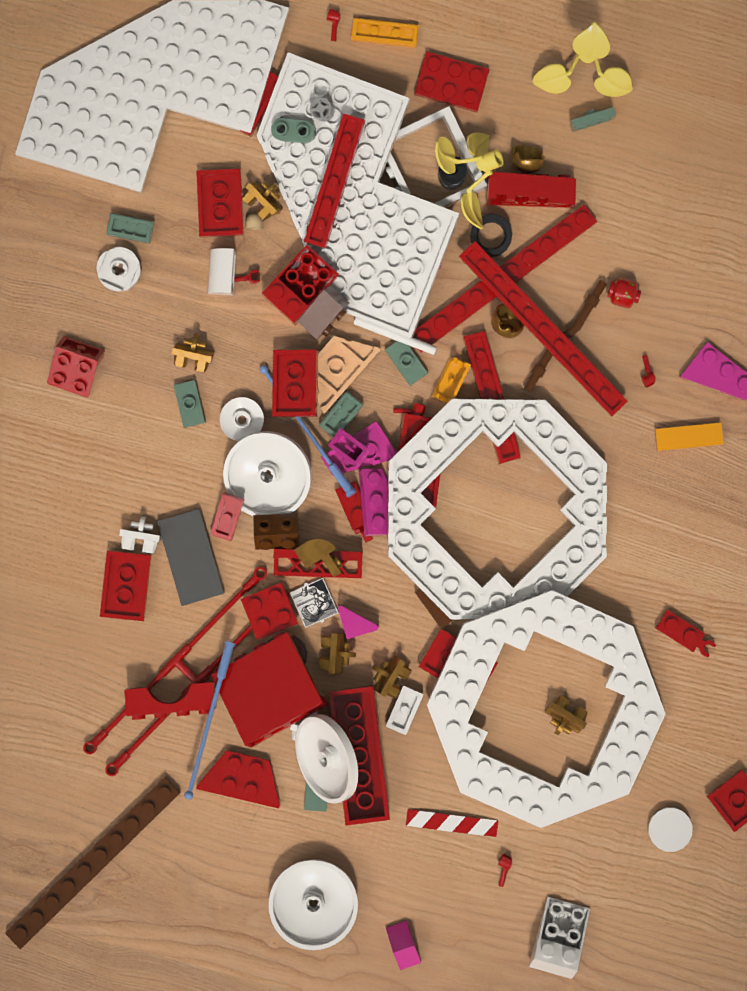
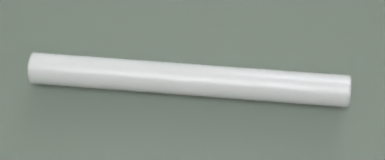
(395, 336)

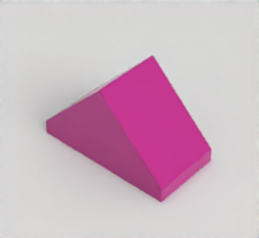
(349, 448)
(354, 624)
(403, 945)

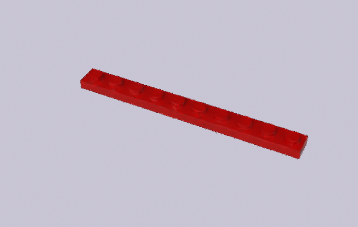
(515, 268)
(543, 329)

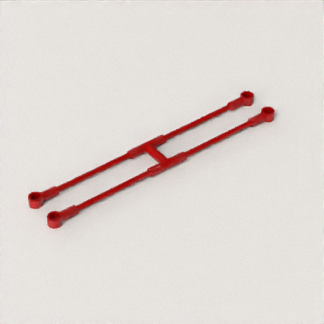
(176, 661)

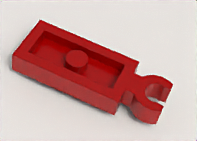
(683, 633)

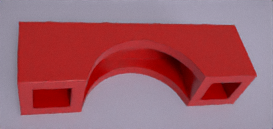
(142, 702)

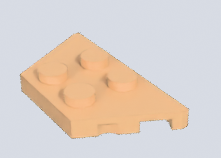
(339, 366)

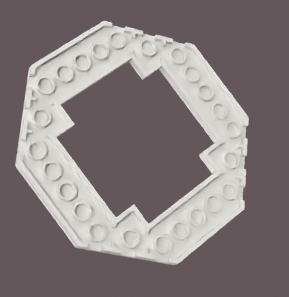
(438, 446)
(625, 741)

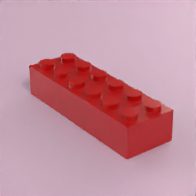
(356, 714)

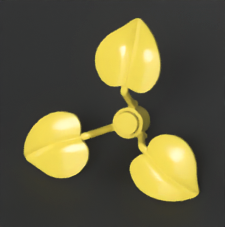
(589, 47)
(486, 161)

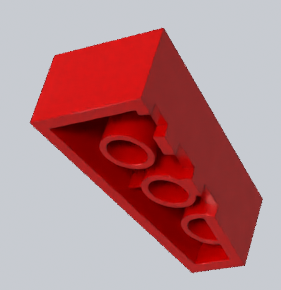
(531, 190)

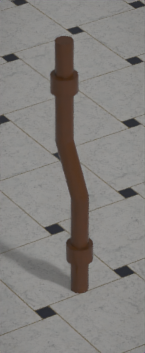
(591, 302)

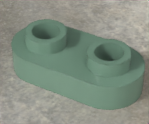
(292, 130)

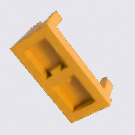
(451, 380)

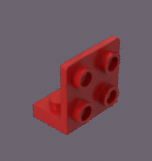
(74, 366)

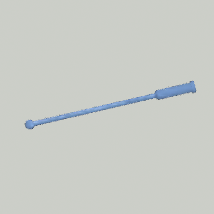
(342, 480)
(222, 671)

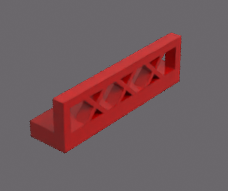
(341, 555)

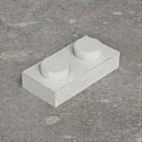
(404, 710)

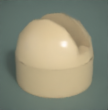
(254, 222)

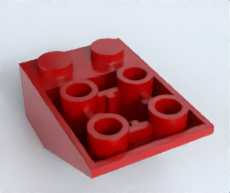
(299, 284)

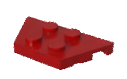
(242, 778)

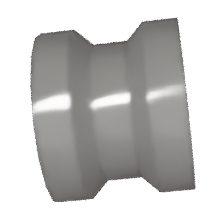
(317, 109)

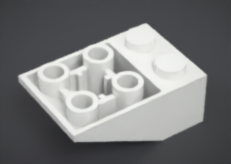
(560, 938)

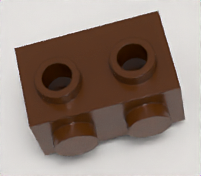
(276, 531)

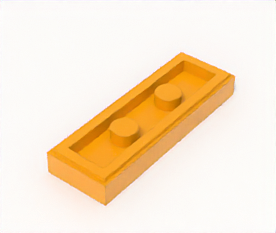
(384, 32)
(689, 436)

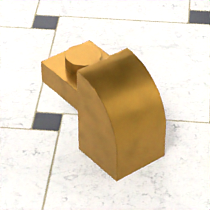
(319, 549)

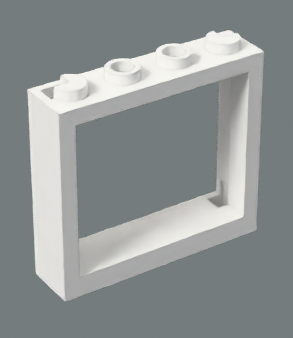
(461, 144)

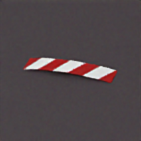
(452, 823)

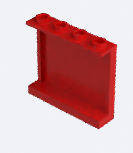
(269, 690)

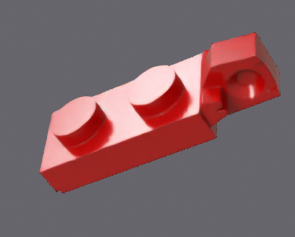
(353, 509)

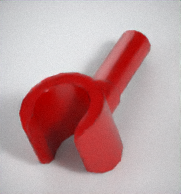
(334, 16)
(247, 277)
(649, 378)
(418, 409)
(505, 862)

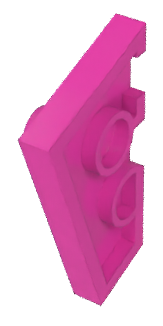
(717, 372)
(375, 440)
(374, 501)

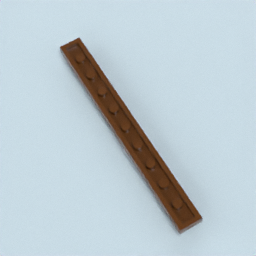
(92, 863)

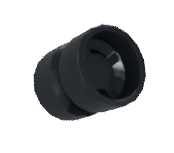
(454, 180)

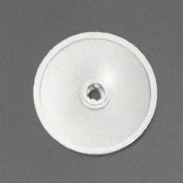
(247, 474)
(326, 758)
(309, 925)

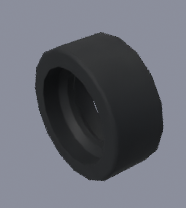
(503, 223)

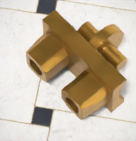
(266, 198)
(189, 350)
(339, 653)
(387, 675)
(565, 720)

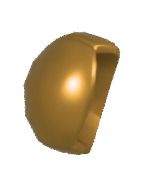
(527, 158)
(505, 323)

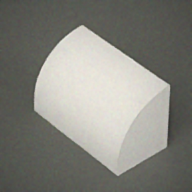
(222, 271)

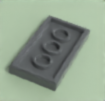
(190, 557)

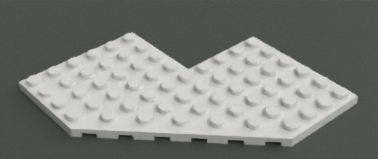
(110, 99)
(382, 238)

